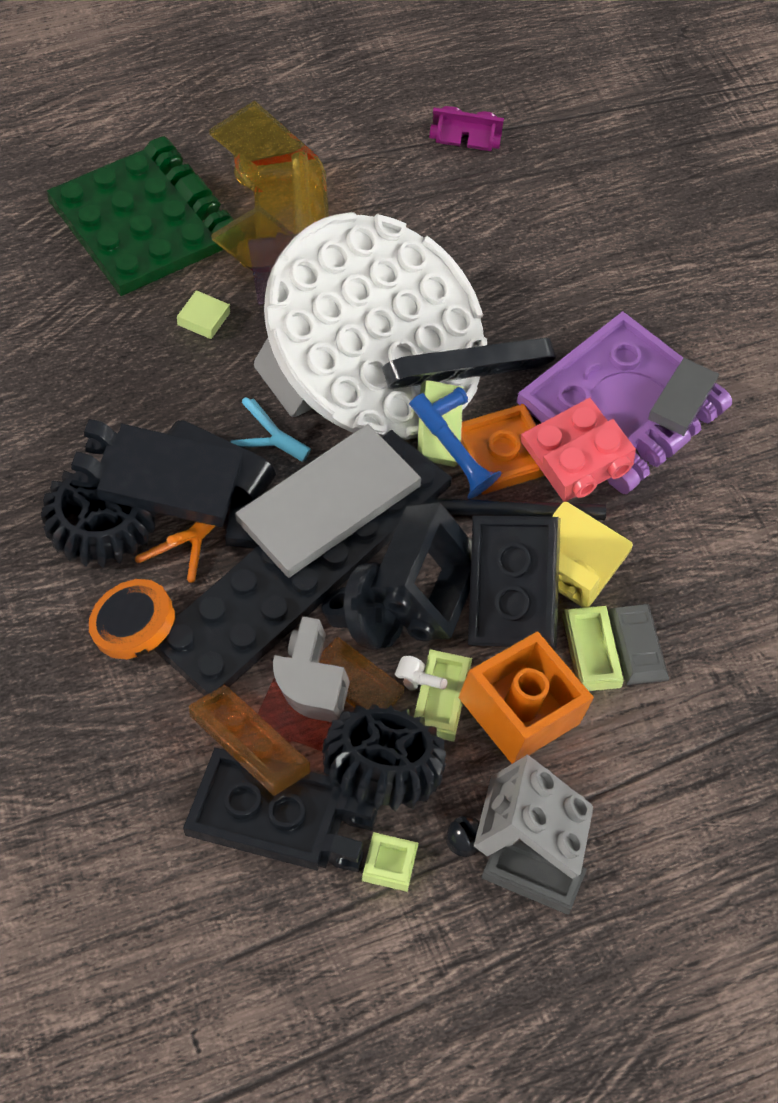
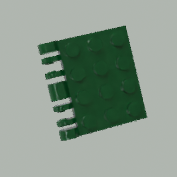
(138, 218)

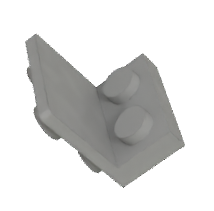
(540, 811)

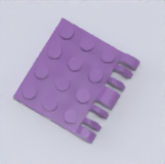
(624, 376)

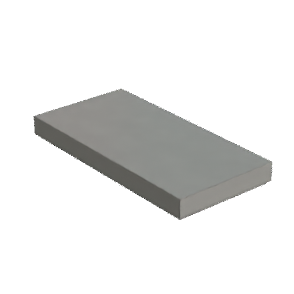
(328, 500)

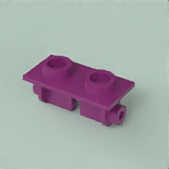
(450, 124)

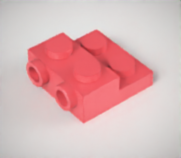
(579, 450)

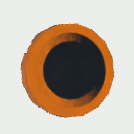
(131, 618)

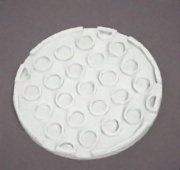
(357, 298)

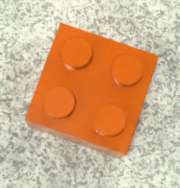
(525, 697)

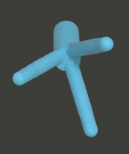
(278, 438)

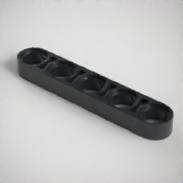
(468, 362)

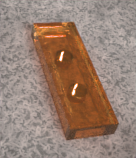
(249, 739)

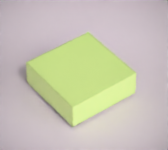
(203, 314)
(390, 861)

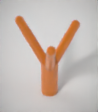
(193, 535)

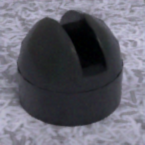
(457, 838)

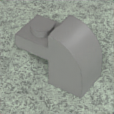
(307, 685)

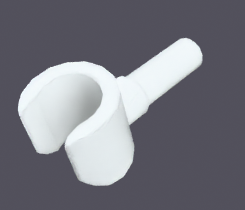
(413, 673)

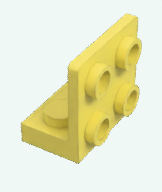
(587, 555)

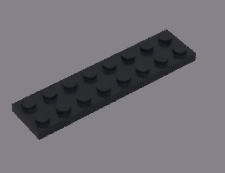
(260, 605)

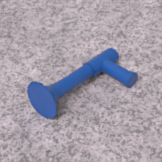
(431, 415)

